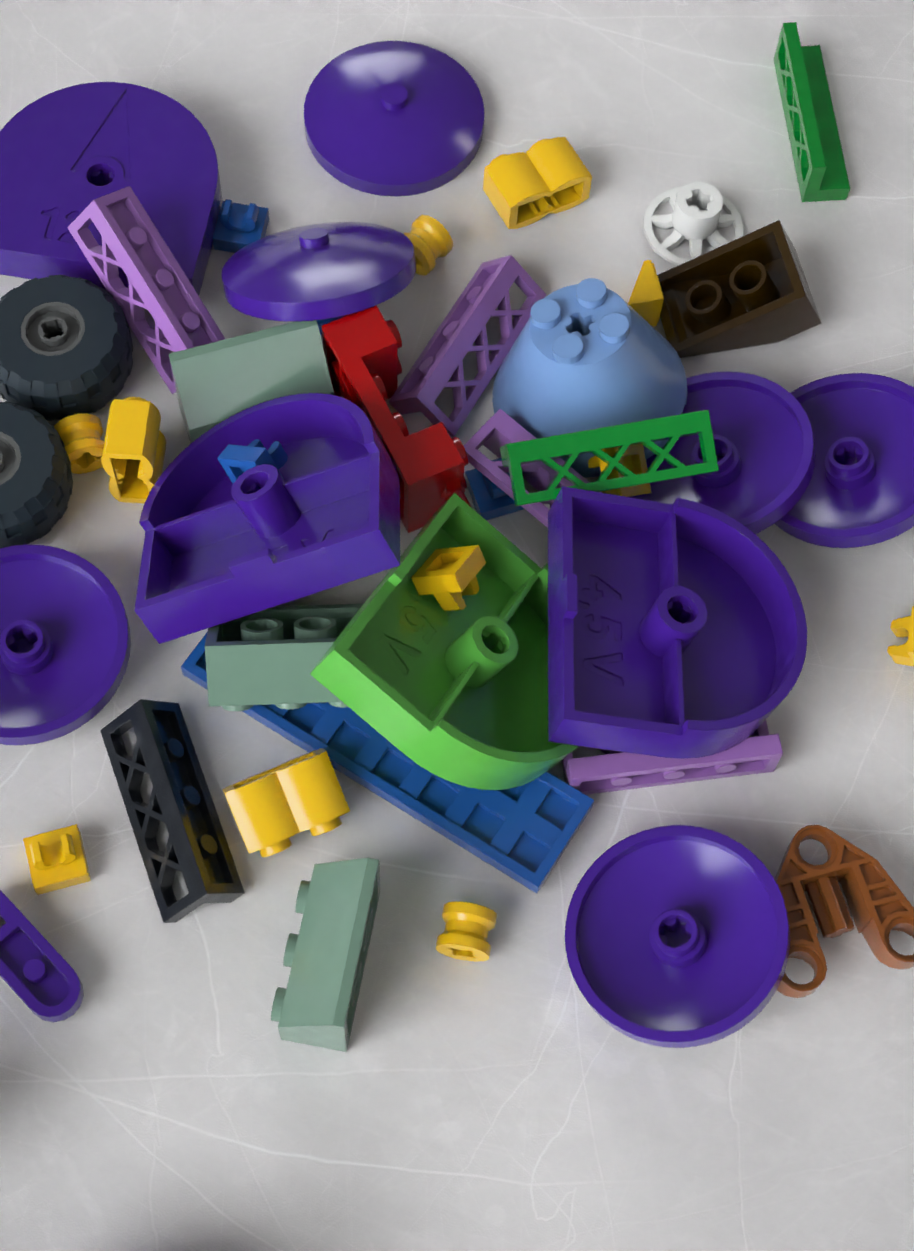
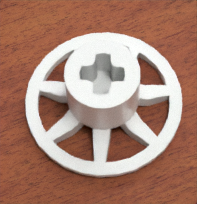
(694, 218)

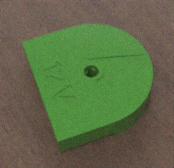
(459, 685)

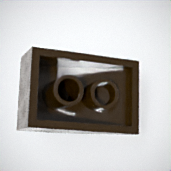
(737, 295)

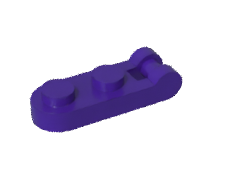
(36, 968)

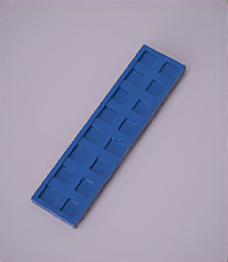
(511, 829)

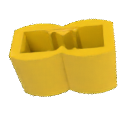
(536, 182)
(133, 449)
(286, 802)

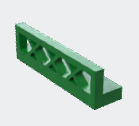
(810, 119)
(620, 436)

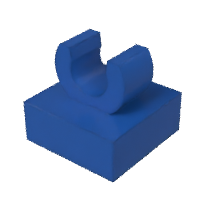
(239, 226)
(238, 459)
(487, 497)

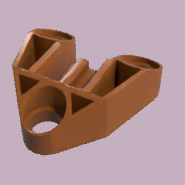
(870, 894)

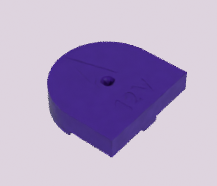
(94, 143)
(264, 540)
(664, 626)

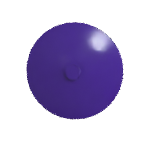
(394, 118)
(319, 271)
(760, 450)
(862, 462)
(59, 643)
(677, 936)

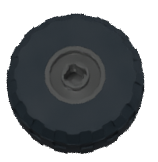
(62, 346)
(32, 475)

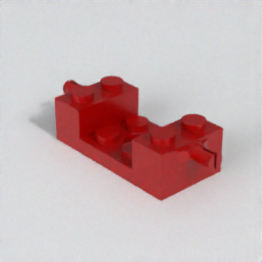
(365, 370)

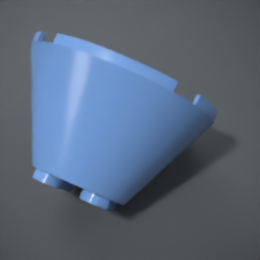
(588, 367)

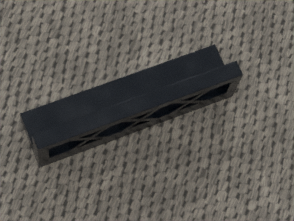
(179, 800)

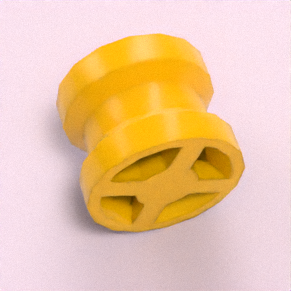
(429, 242)
(82, 441)
(466, 931)

